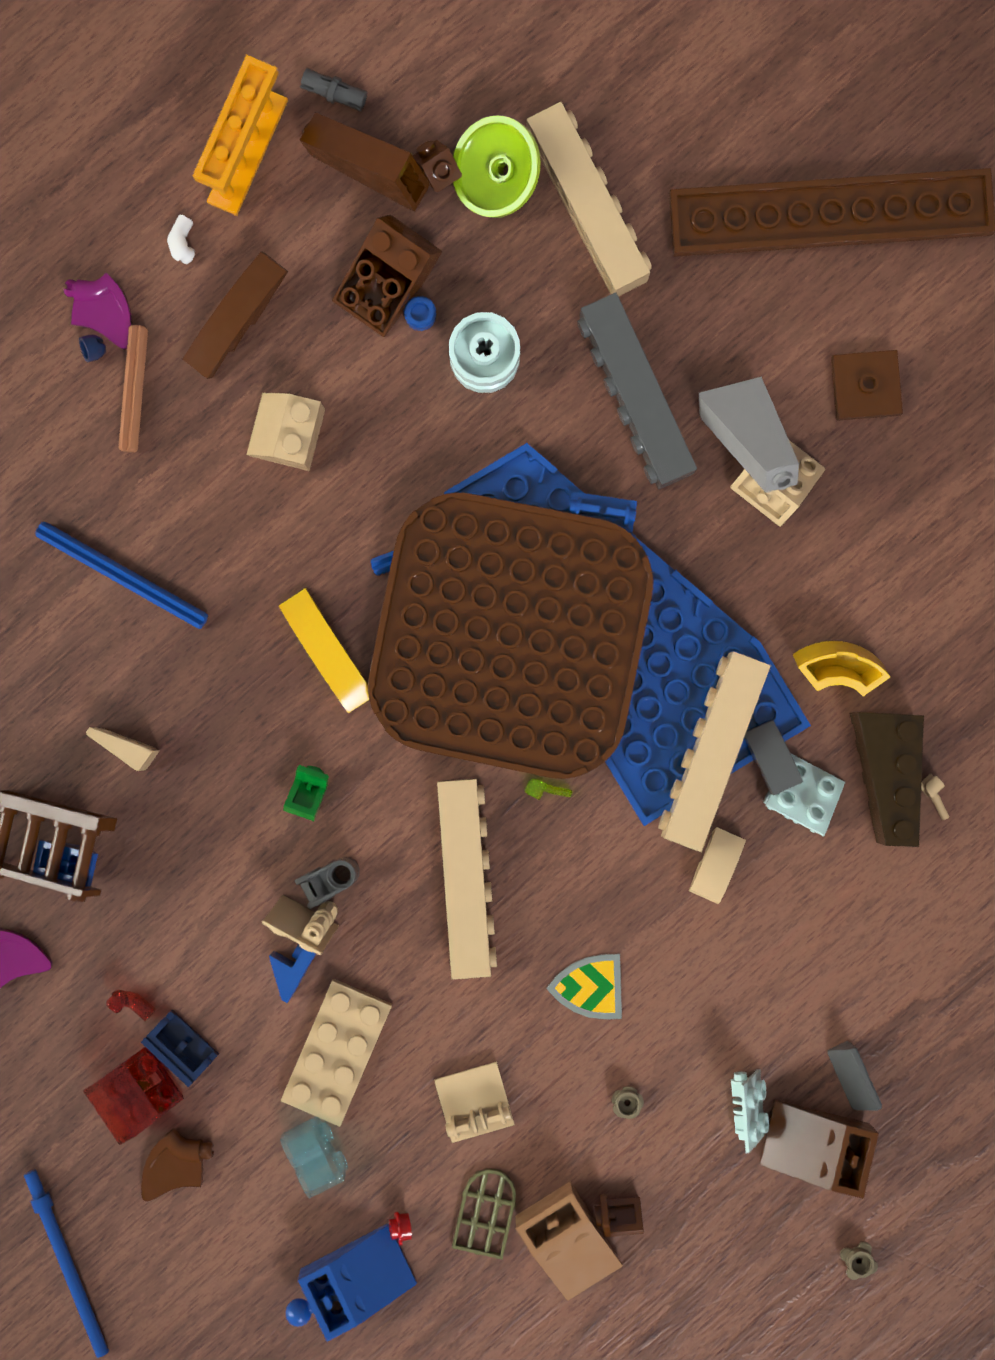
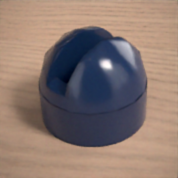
(92, 347)

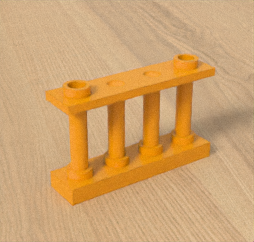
(241, 135)

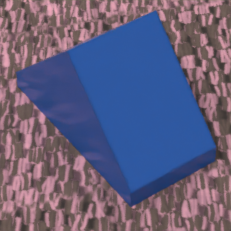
(67, 864)

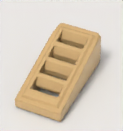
(128, 750)

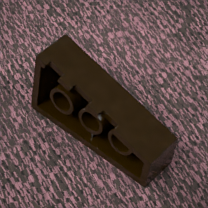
(892, 771)

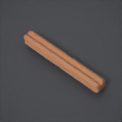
(133, 388)

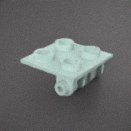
(811, 801)
(750, 1119)

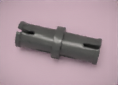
(333, 89)

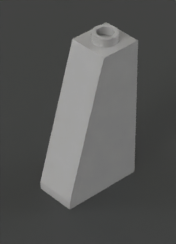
(751, 431)

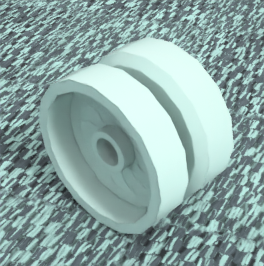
(484, 333)

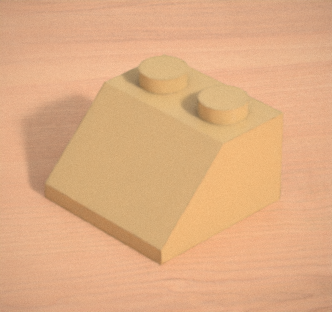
(286, 429)

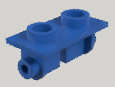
(606, 508)

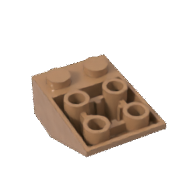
(567, 1241)

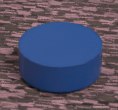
(420, 313)

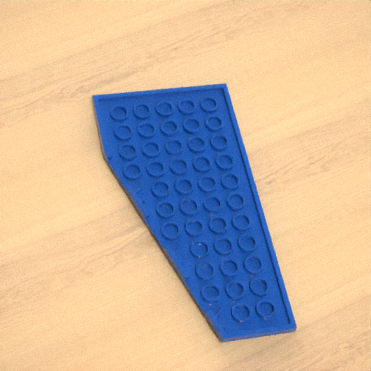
(677, 655)

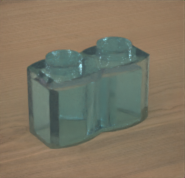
(313, 1156)

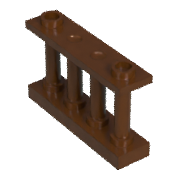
(63, 819)

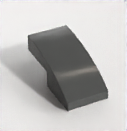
(772, 757)

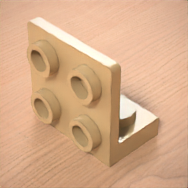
(780, 504)

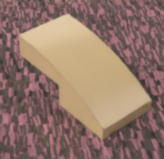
(717, 865)

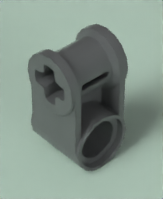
(323, 883)

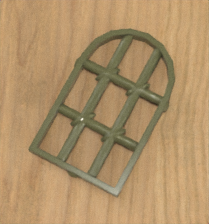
(491, 1225)

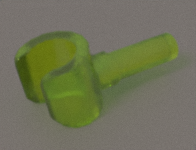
(536, 788)

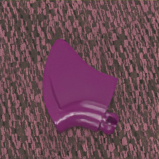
(101, 307)
(20, 956)

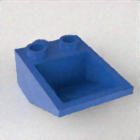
(360, 1277)

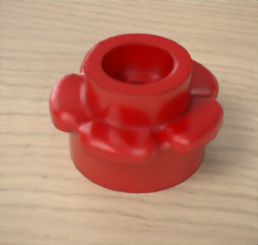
(400, 1227)

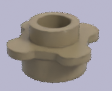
(859, 1270)

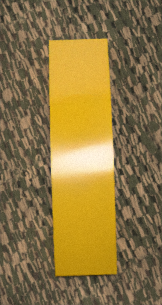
(325, 650)

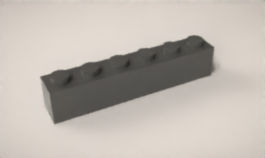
(636, 390)

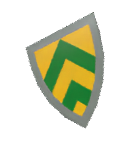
(591, 987)

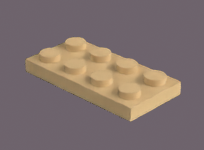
(336, 1052)

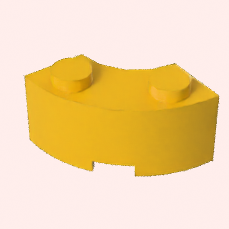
(841, 664)

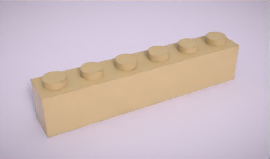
(588, 200)
(714, 751)
(464, 878)

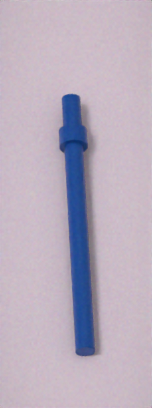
(42, 1204)

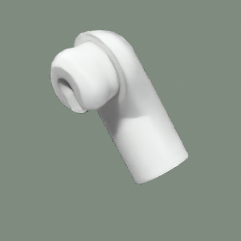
(177, 240)

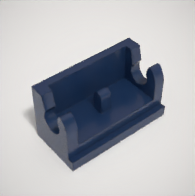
(180, 1048)

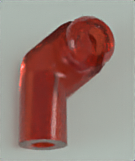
(131, 1000)

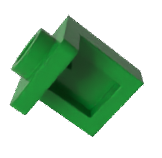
(307, 792)

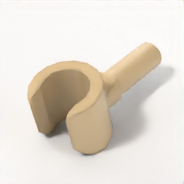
(931, 786)

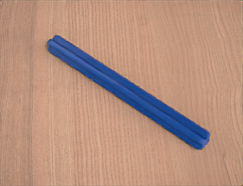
(121, 575)

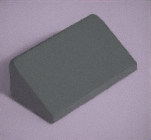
(854, 1077)

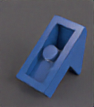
(290, 973)

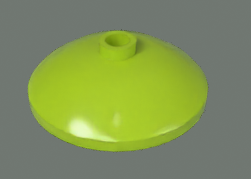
(481, 159)

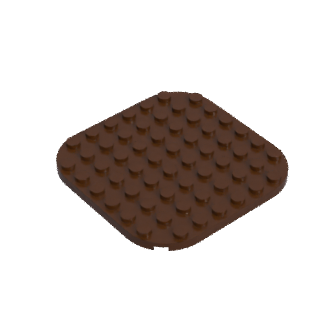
(510, 635)

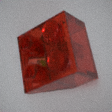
(133, 1095)

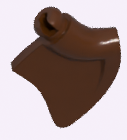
(174, 1164)

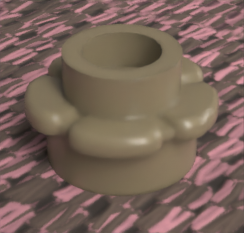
(627, 1111)

